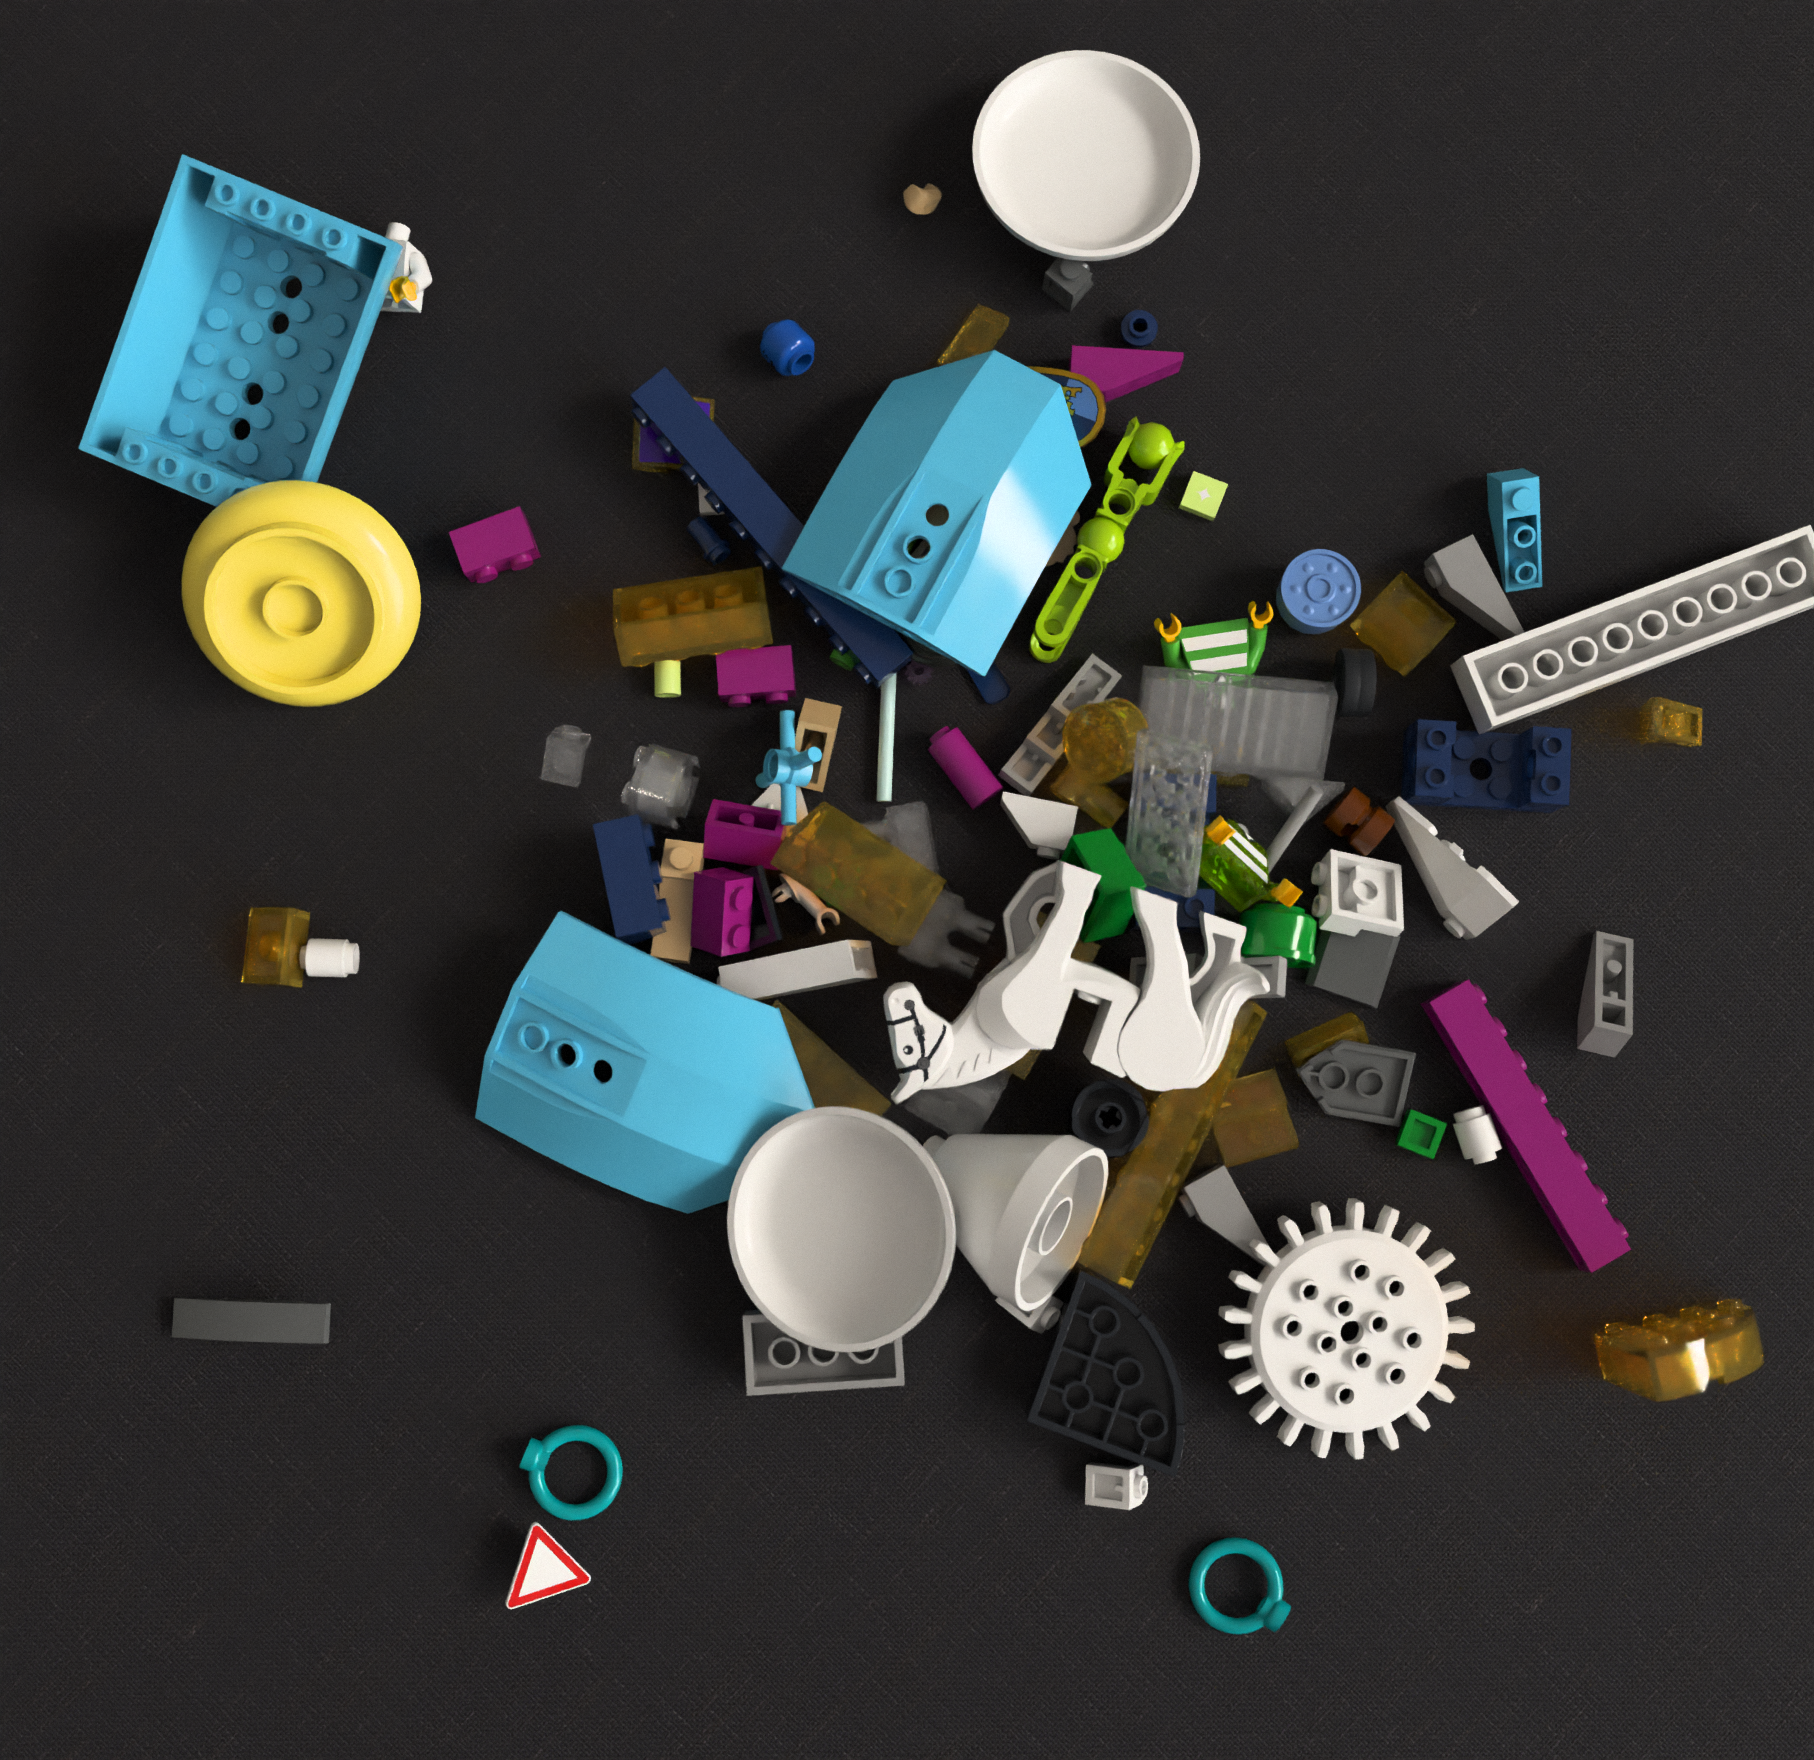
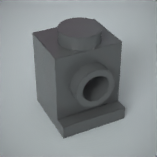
(1071, 277)

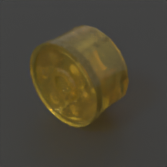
(1102, 739)

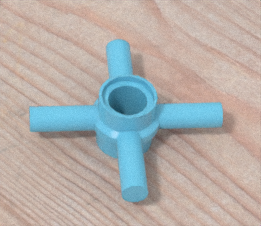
(788, 767)

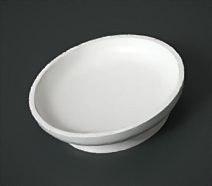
(1085, 155)
(841, 1228)

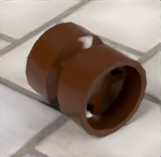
(1359, 821)

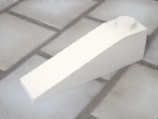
(1463, 895)

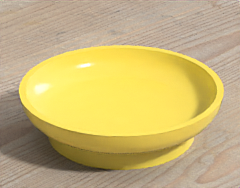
(300, 593)

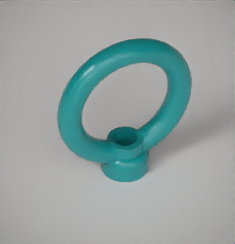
(536, 1459)
(1270, 1611)

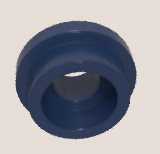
(1135, 338)

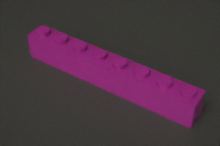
(1526, 1126)

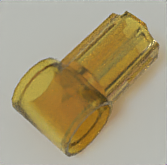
(1092, 798)

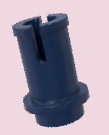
(710, 542)

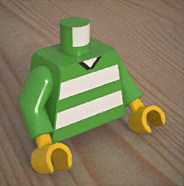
(1218, 646)

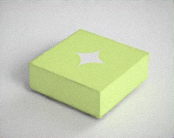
(1203, 496)

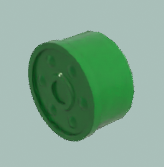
(1279, 932)

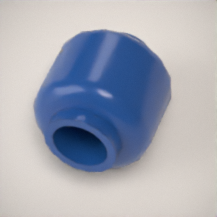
(787, 347)

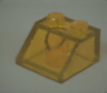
(1403, 624)

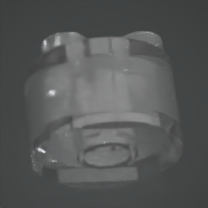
(661, 785)

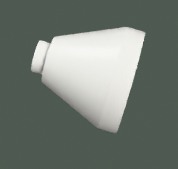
(1021, 1207)

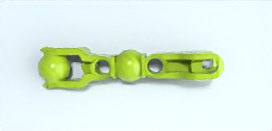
(1103, 536)

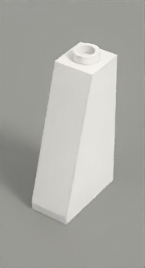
(800, 970)

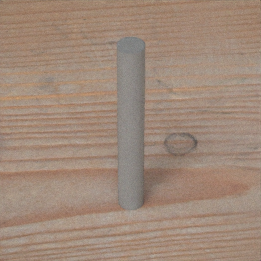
(1293, 824)

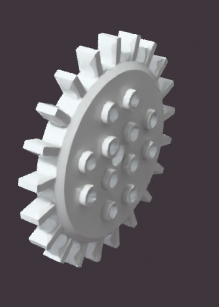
(1329, 1263)

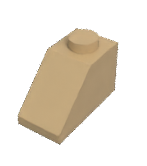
(818, 729)

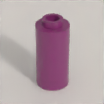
(964, 766)

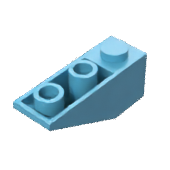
(1516, 527)

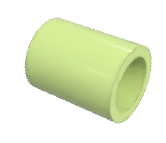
(667, 679)

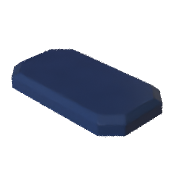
(993, 686)

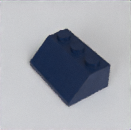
(631, 878)

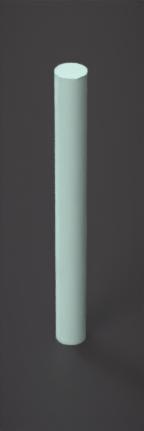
(886, 740)

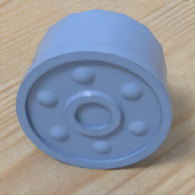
(1318, 591)

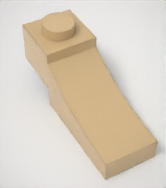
(677, 870)

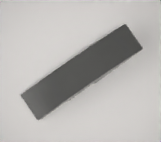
(251, 1320)

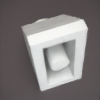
(1041, 822)

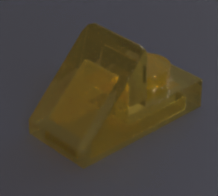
(1670, 722)

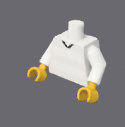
(410, 276)

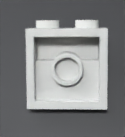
(1358, 894)

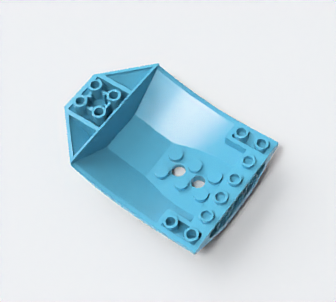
(1003, 463)
(688, 1059)

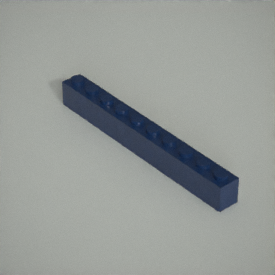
(761, 519)

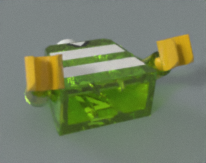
(1239, 867)

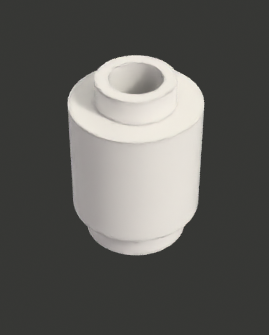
(330, 957)
(1476, 1134)

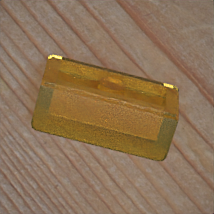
(976, 336)
(1312, 1042)

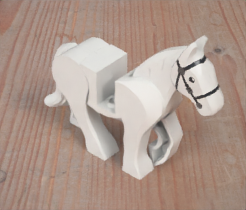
(1157, 1034)

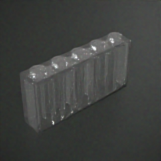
(1250, 720)

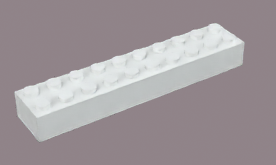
(1638, 631)

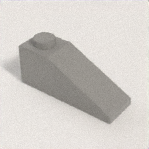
(1470, 585)
(1607, 996)
(1221, 1208)

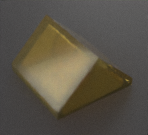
(275, 946)

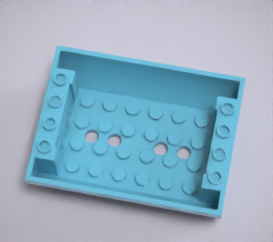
(207, 335)

